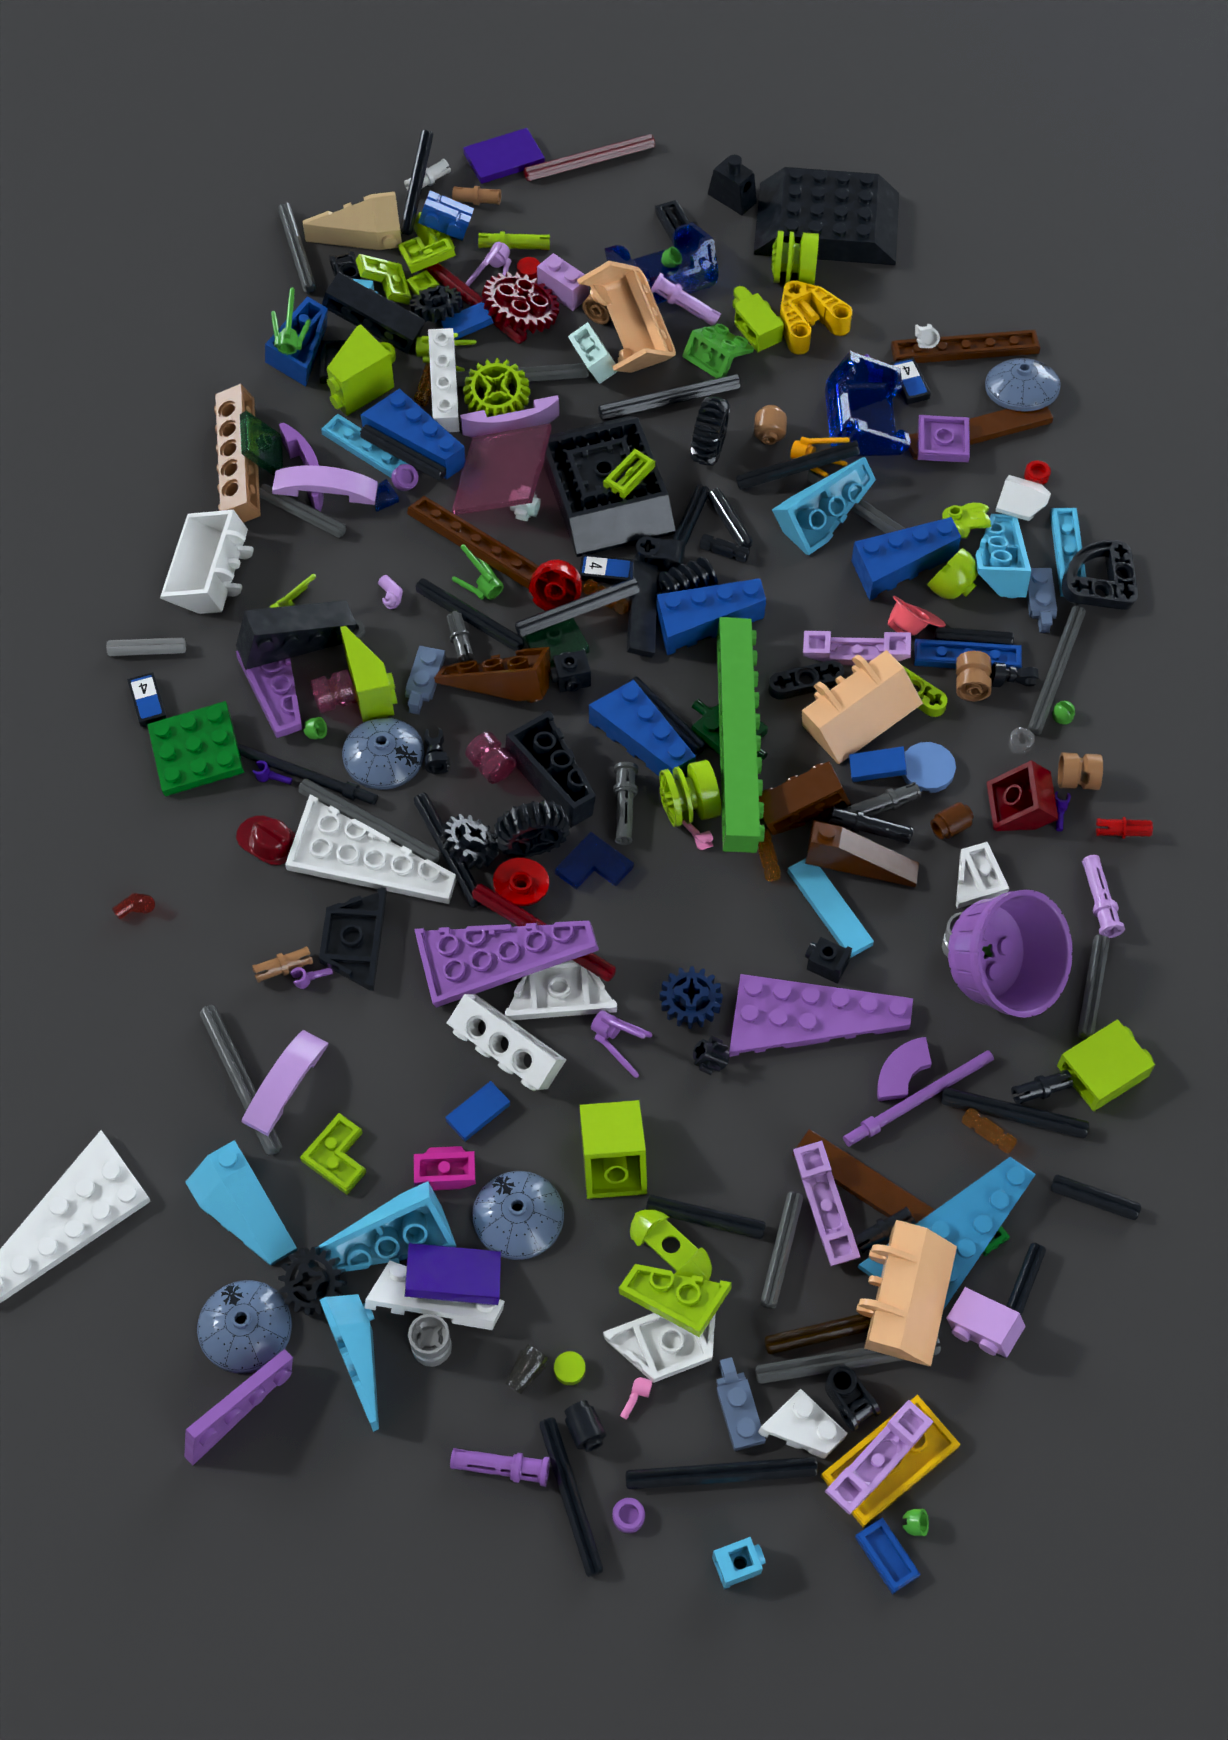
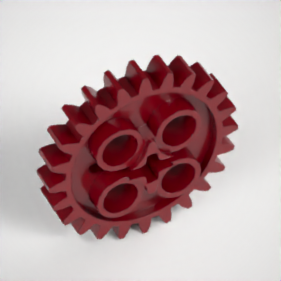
(520, 302)

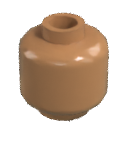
(770, 424)

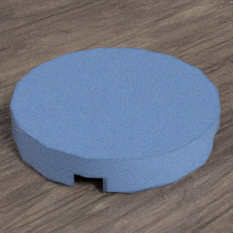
(929, 766)

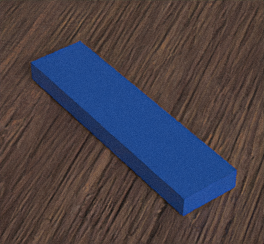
(945, 653)

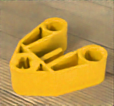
(804, 305)

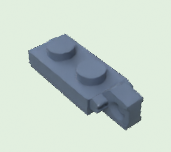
(1042, 598)
(421, 681)
(738, 1407)

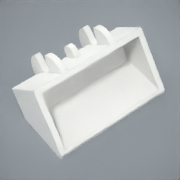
(207, 561)

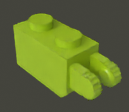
(756, 319)

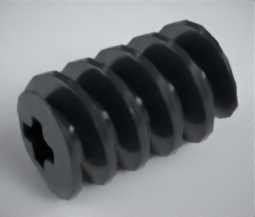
(688, 576)

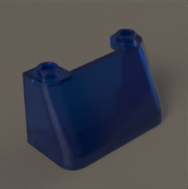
(698, 263)
(862, 406)

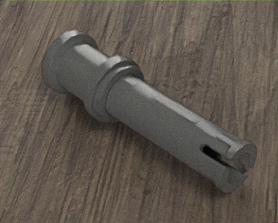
(625, 791)

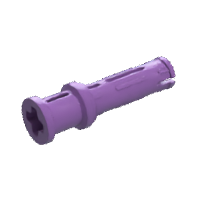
(515, 1467)

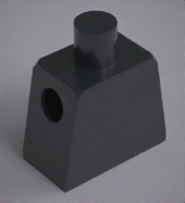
(733, 185)

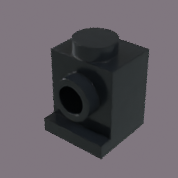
(828, 959)

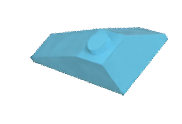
(1003, 557)
(234, 1197)
(388, 1230)
(354, 1338)

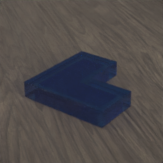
(592, 856)

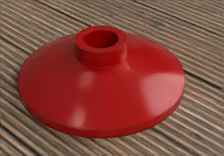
(521, 873)

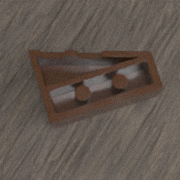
(803, 798)

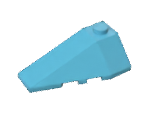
(818, 510)

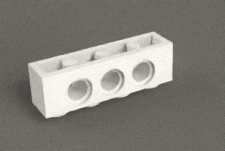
(443, 378)
(545, 1061)

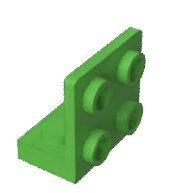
(715, 348)

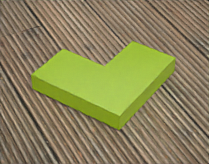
(420, 256)
(387, 272)
(328, 1154)

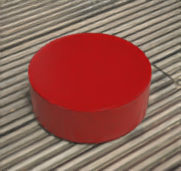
(528, 266)
(1037, 472)

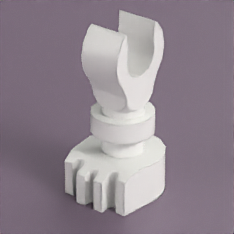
(927, 336)

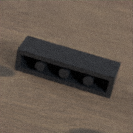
(374, 312)

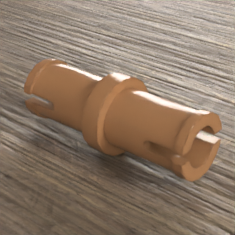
(476, 195)
(282, 964)

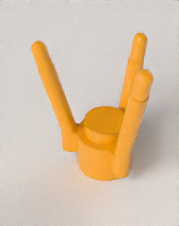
(805, 447)

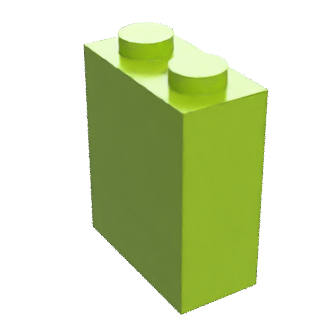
(1106, 1064)

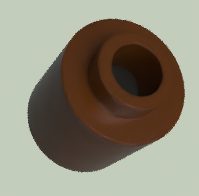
(952, 820)

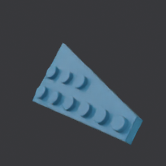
(972, 1218)

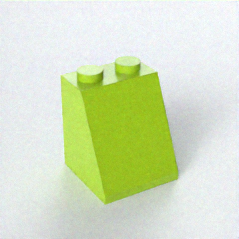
(359, 372)
(613, 1149)

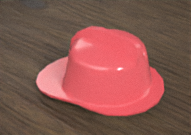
(911, 618)

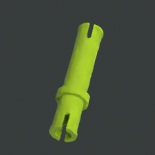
(515, 241)

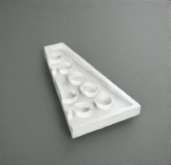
(356, 854)
(78, 1209)

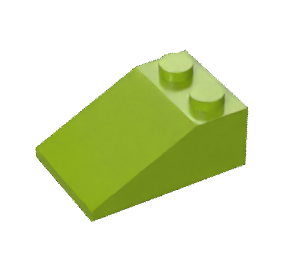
(369, 678)

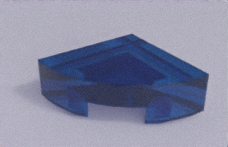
(385, 496)

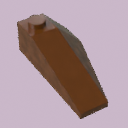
(510, 678)
(849, 852)

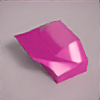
(445, 1168)

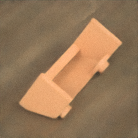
(634, 315)

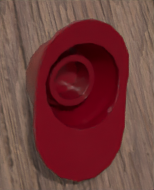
(266, 839)

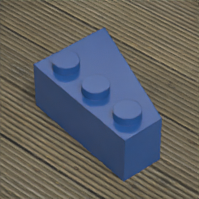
(300, 364)

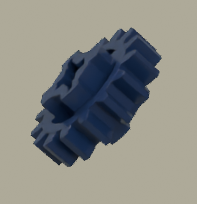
(705, 993)

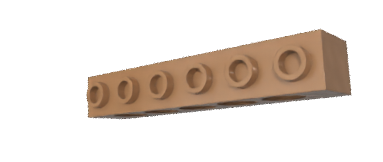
(237, 474)

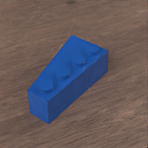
(411, 425)
(903, 554)
(696, 612)
(640, 727)

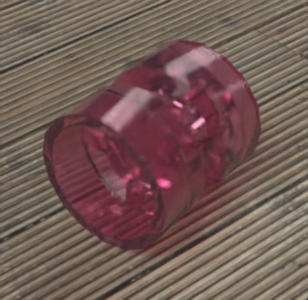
(333, 691)
(492, 761)

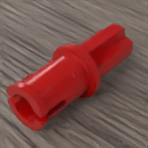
(1124, 827)

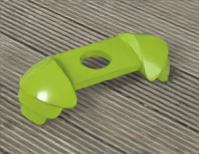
(653, 1229)

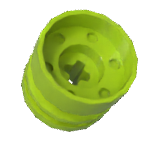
(795, 257)
(695, 792)

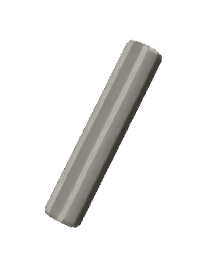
(146, 646)

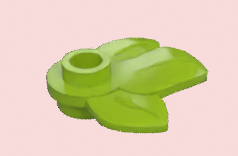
(968, 517)

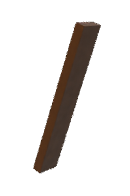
(969, 347)
(997, 425)
(478, 542)
(867, 1183)

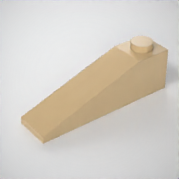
(362, 225)

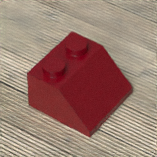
(1022, 798)

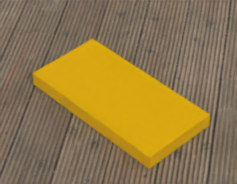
(924, 1456)

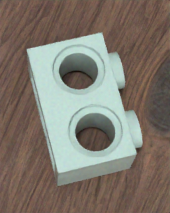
(593, 352)

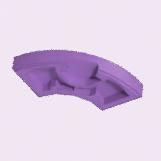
(901, 1067)

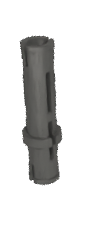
(889, 800)

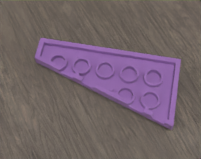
(493, 955)
(801, 1014)

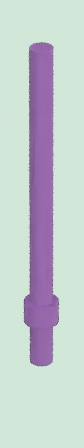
(872, 1125)

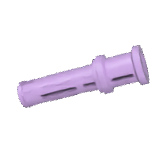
(676, 295)
(1104, 906)

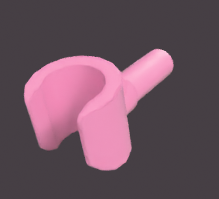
(702, 840)
(640, 1387)

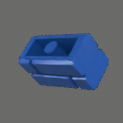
(446, 215)

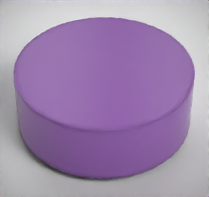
(404, 477)
(628, 1515)

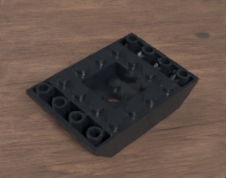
(593, 513)

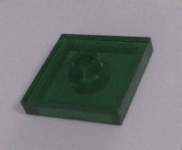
(260, 443)
(560, 638)

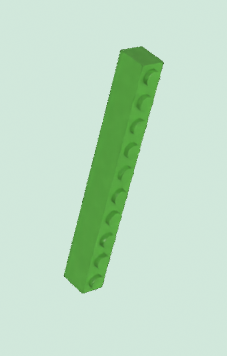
(738, 736)

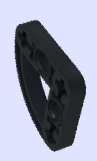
(1082, 589)

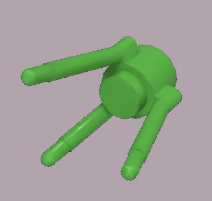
(288, 340)
(487, 583)

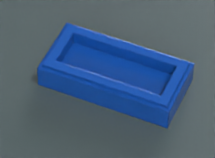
(468, 320)
(878, 764)
(477, 1111)
(887, 1555)

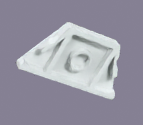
(560, 992)
(660, 1346)

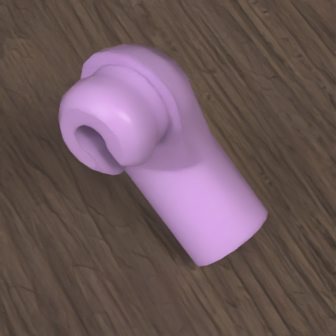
(393, 592)

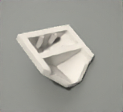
(1022, 498)

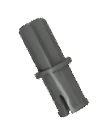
(460, 636)

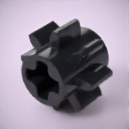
(711, 1055)

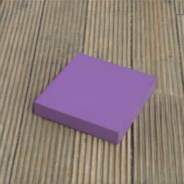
(943, 438)

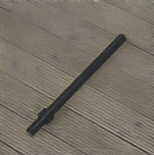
(348, 790)

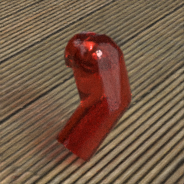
(134, 903)

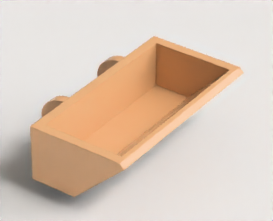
(860, 705)
(909, 1293)

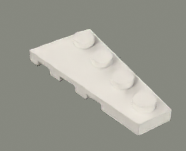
(390, 1292)

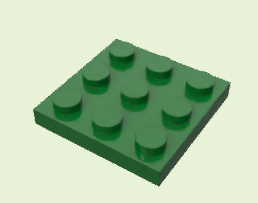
(195, 748)

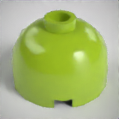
(955, 576)

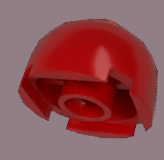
(555, 584)

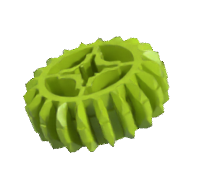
(496, 378)

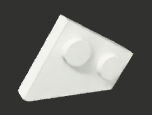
(978, 876)
(804, 1426)

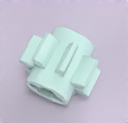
(525, 511)

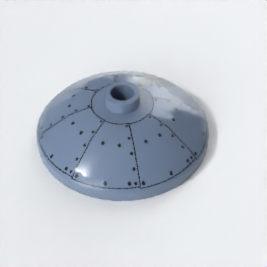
(1022, 384)
(386, 764)
(521, 1232)
(250, 1344)

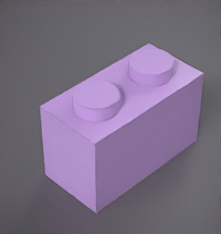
(563, 281)
(985, 1323)

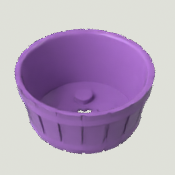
(1028, 951)

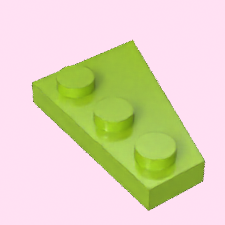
(677, 1298)

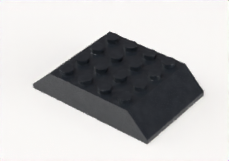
(847, 209)

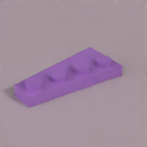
(276, 694)
(229, 1411)

